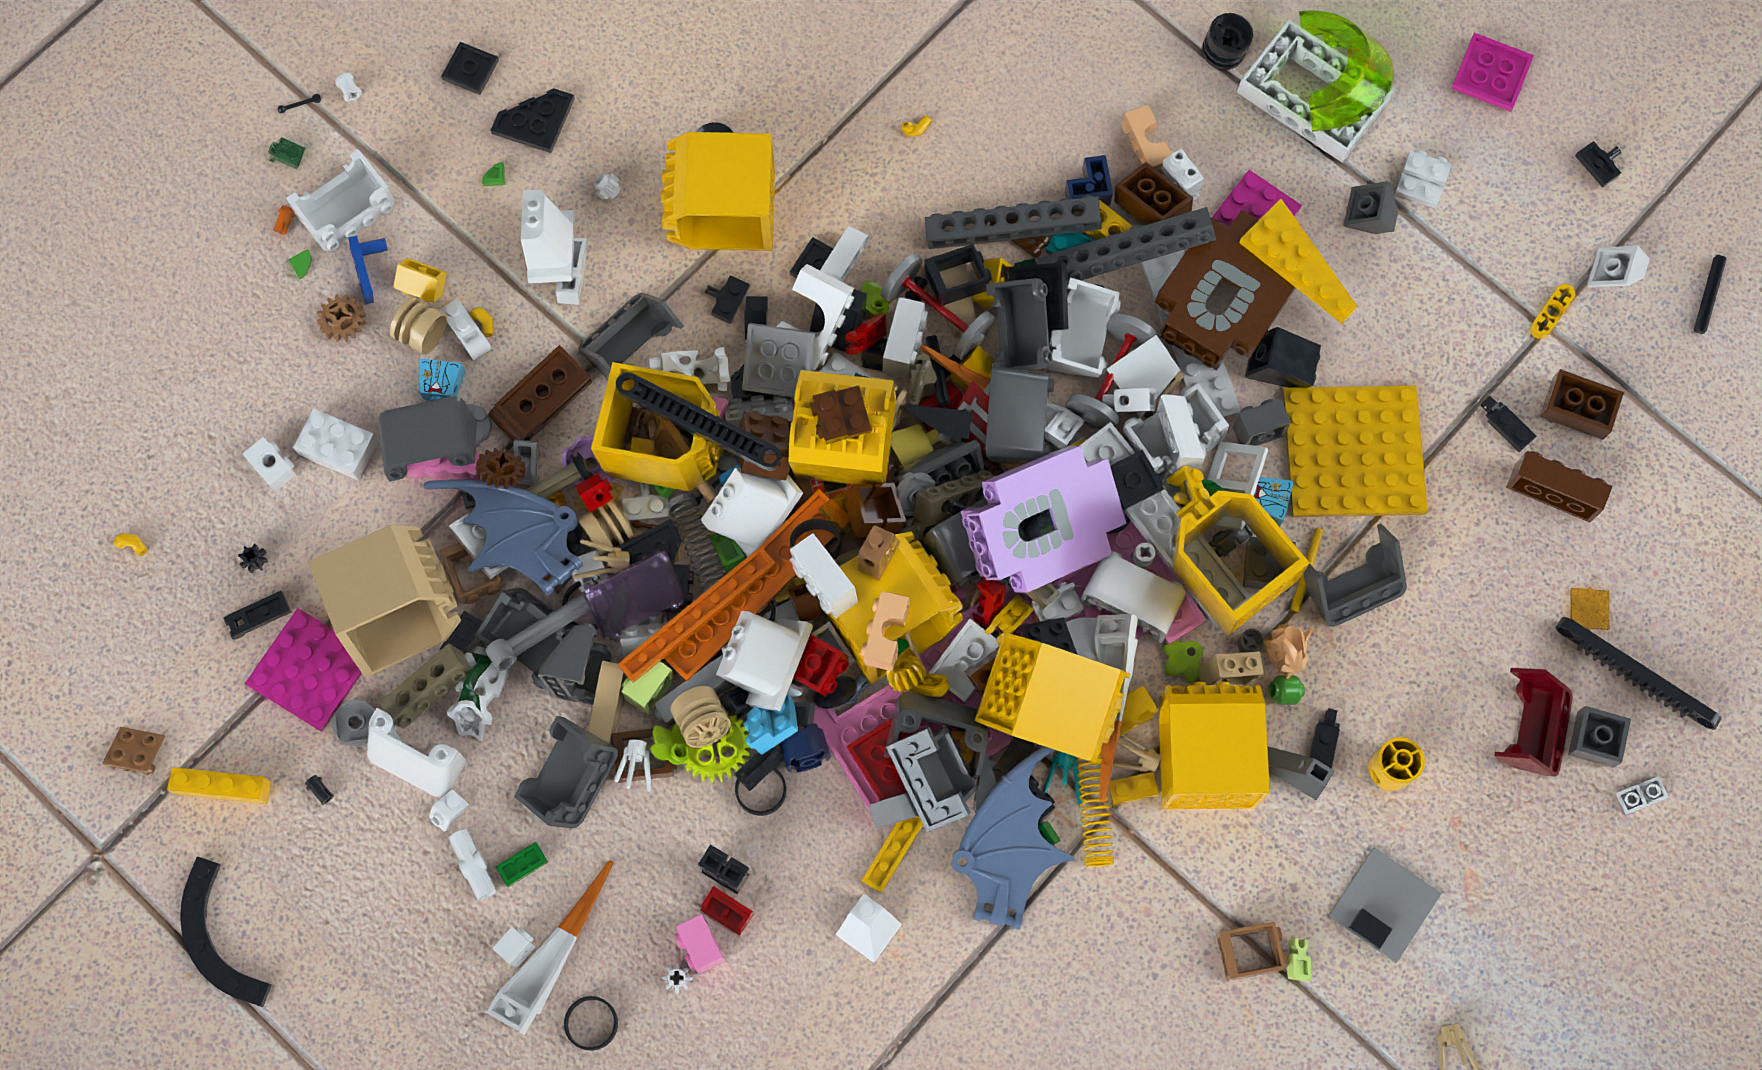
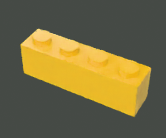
(219, 785)

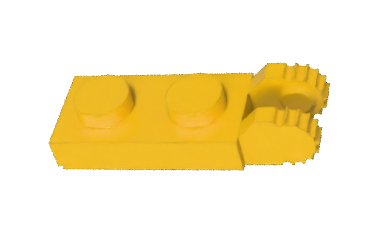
(1010, 617)

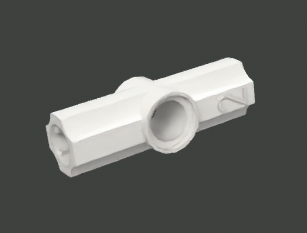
(472, 864)

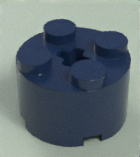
(805, 749)

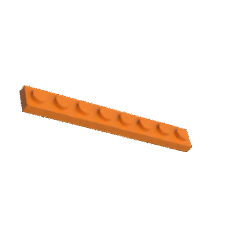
(696, 614)

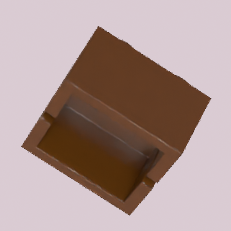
(879, 509)

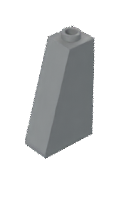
(704, 677)

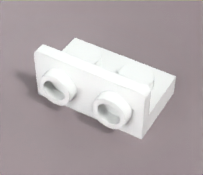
(1065, 605)

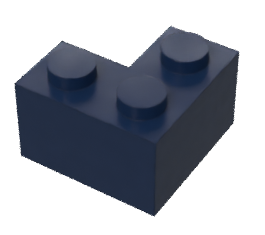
(1095, 181)

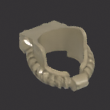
(922, 379)

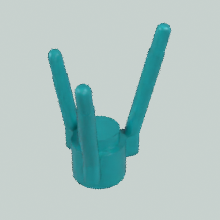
(1065, 762)

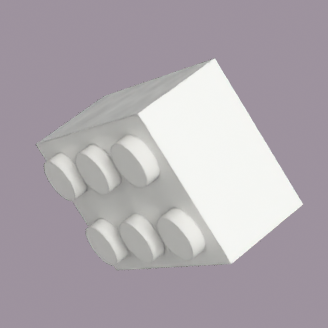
(905, 338)
(336, 444)
(823, 576)

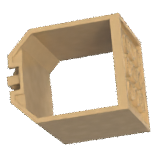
(386, 597)

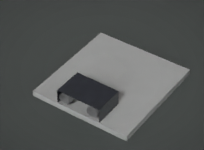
(1384, 905)

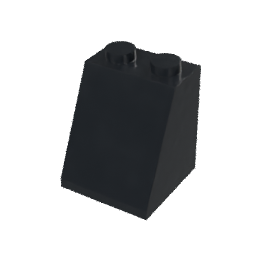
(854, 318)
(1284, 360)

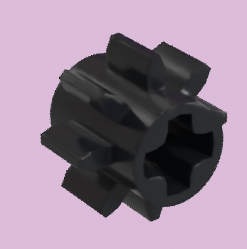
(255, 563)

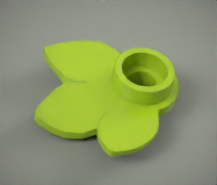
(874, 299)
(1181, 662)
(667, 743)

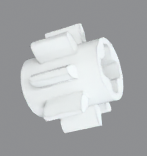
(607, 186)
(682, 983)

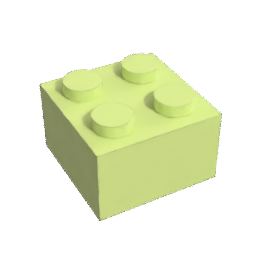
(648, 688)

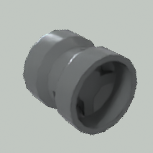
(1252, 638)

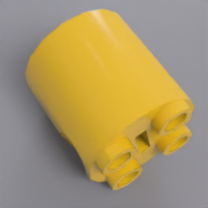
(1396, 764)

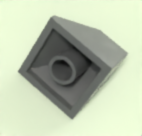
(1372, 208)

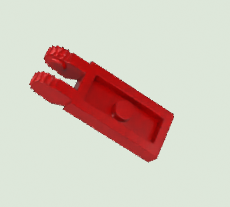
(866, 334)

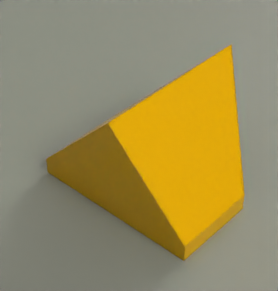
(976, 361)

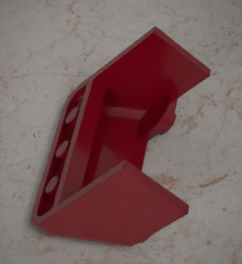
(1542, 723)

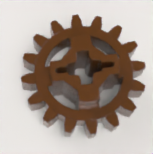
(500, 468)

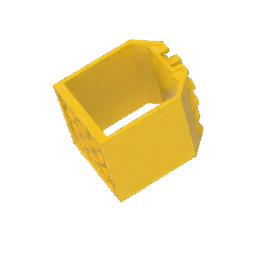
(719, 191)
(851, 460)
(680, 474)
(1266, 530)
(909, 575)
(1052, 697)
(1213, 747)

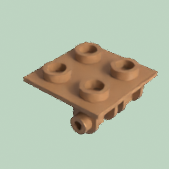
(134, 750)

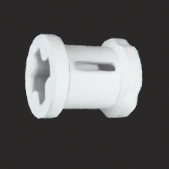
(348, 87)
(1141, 549)

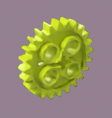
(733, 741)

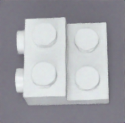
(1423, 178)

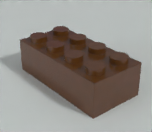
(1559, 486)

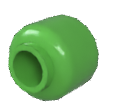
(1286, 691)

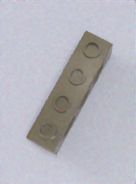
(932, 502)
(426, 686)

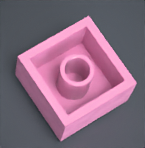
(700, 944)

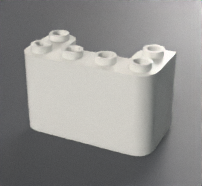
(344, 204)

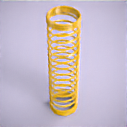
(1094, 861)

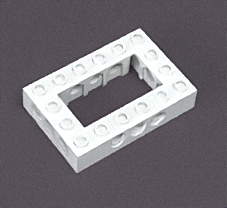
(1321, 60)

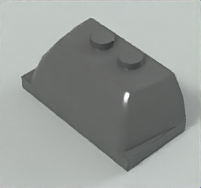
(948, 463)

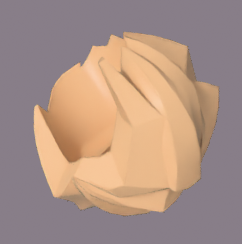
(1288, 649)

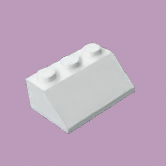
(1180, 431)

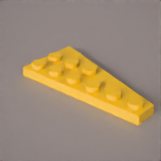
(1289, 251)

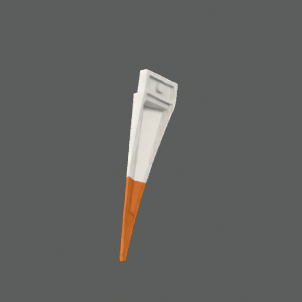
(1059, 423)
(1116, 648)
(530, 987)

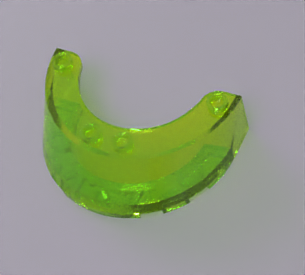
(1362, 83)

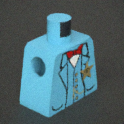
(439, 378)
(1274, 497)

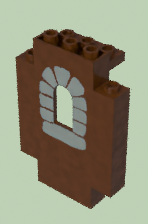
(1194, 279)

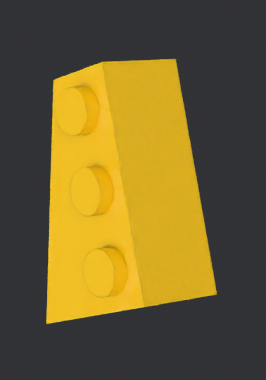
(1137, 710)

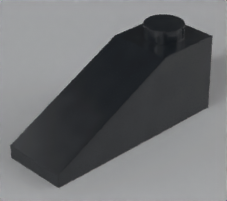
(948, 421)

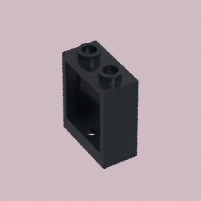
(951, 259)

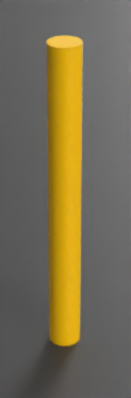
(1311, 556)

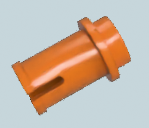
(283, 219)

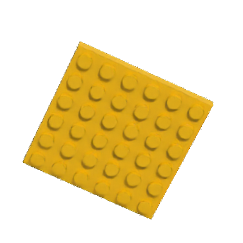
(1355, 451)

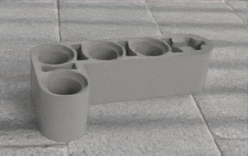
(893, 810)

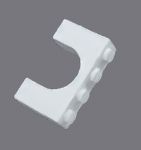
(832, 297)

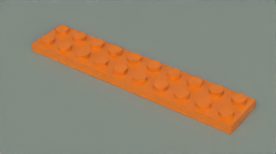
(715, 634)

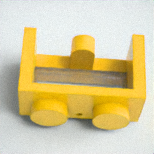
(1191, 488)

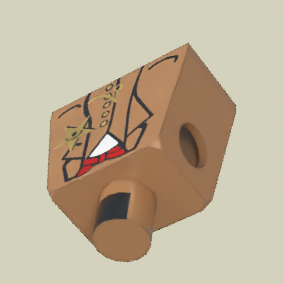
(879, 549)

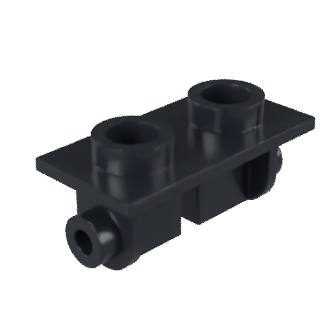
(758, 768)

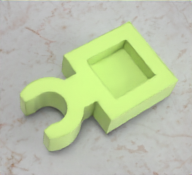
(1298, 963)

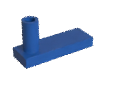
(359, 250)

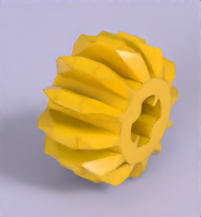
(906, 674)

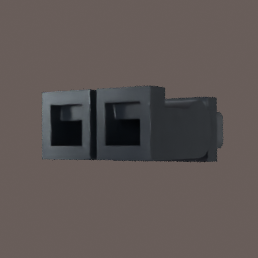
(729, 873)

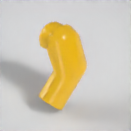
(916, 129)
(485, 318)
(132, 540)

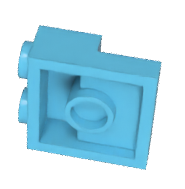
(769, 726)

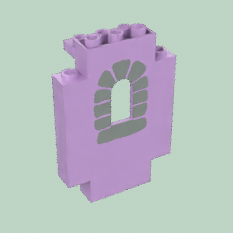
(1082, 510)

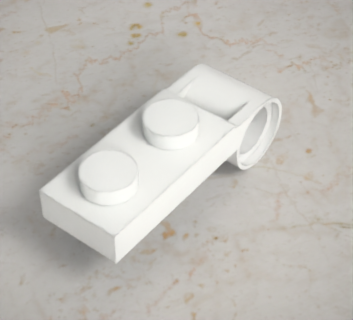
(466, 329)

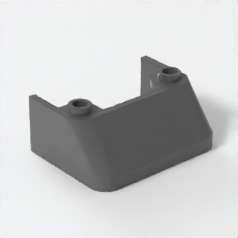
(628, 331)
(1362, 587)
(914, 707)

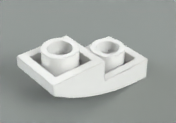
(1642, 795)

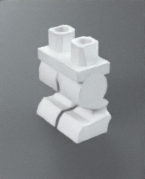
(1183, 173)

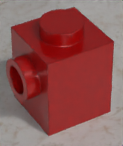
(595, 492)

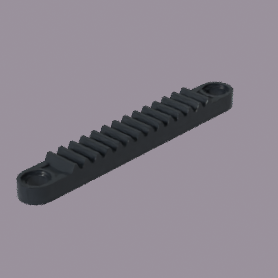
(698, 421)
(1638, 674)

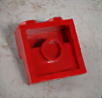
(820, 666)

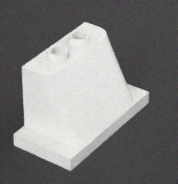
(546, 239)
(751, 508)
(764, 657)

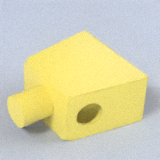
(912, 444)

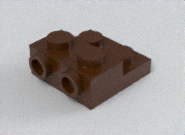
(840, 414)

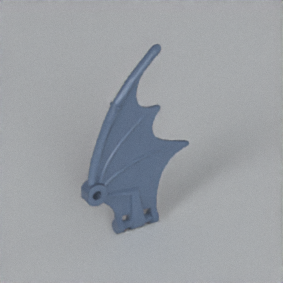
(520, 531)
(1006, 847)

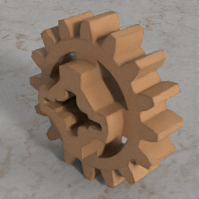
(346, 325)

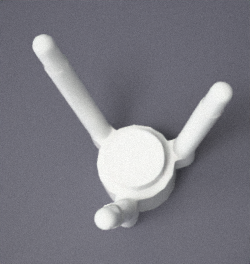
(635, 752)

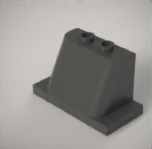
(933, 776)

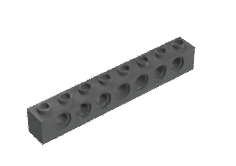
(1023, 228)
(1135, 245)

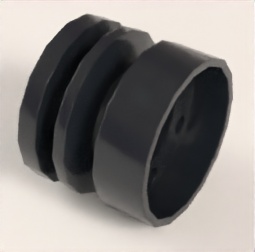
(1227, 41)

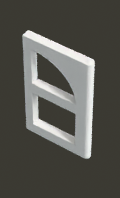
(1236, 486)

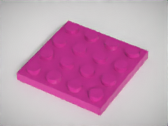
(306, 671)

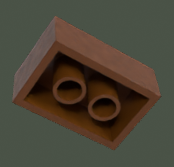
(1151, 196)
(1582, 404)
(774, 431)

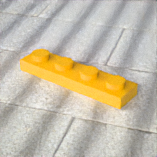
(892, 853)

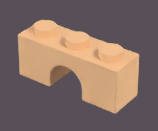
(1137, 125)
(890, 610)

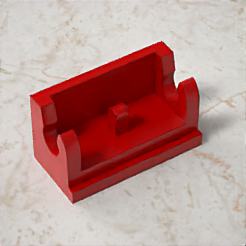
(990, 601)
(726, 910)

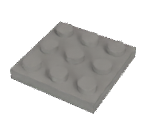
(776, 358)
(768, 406)

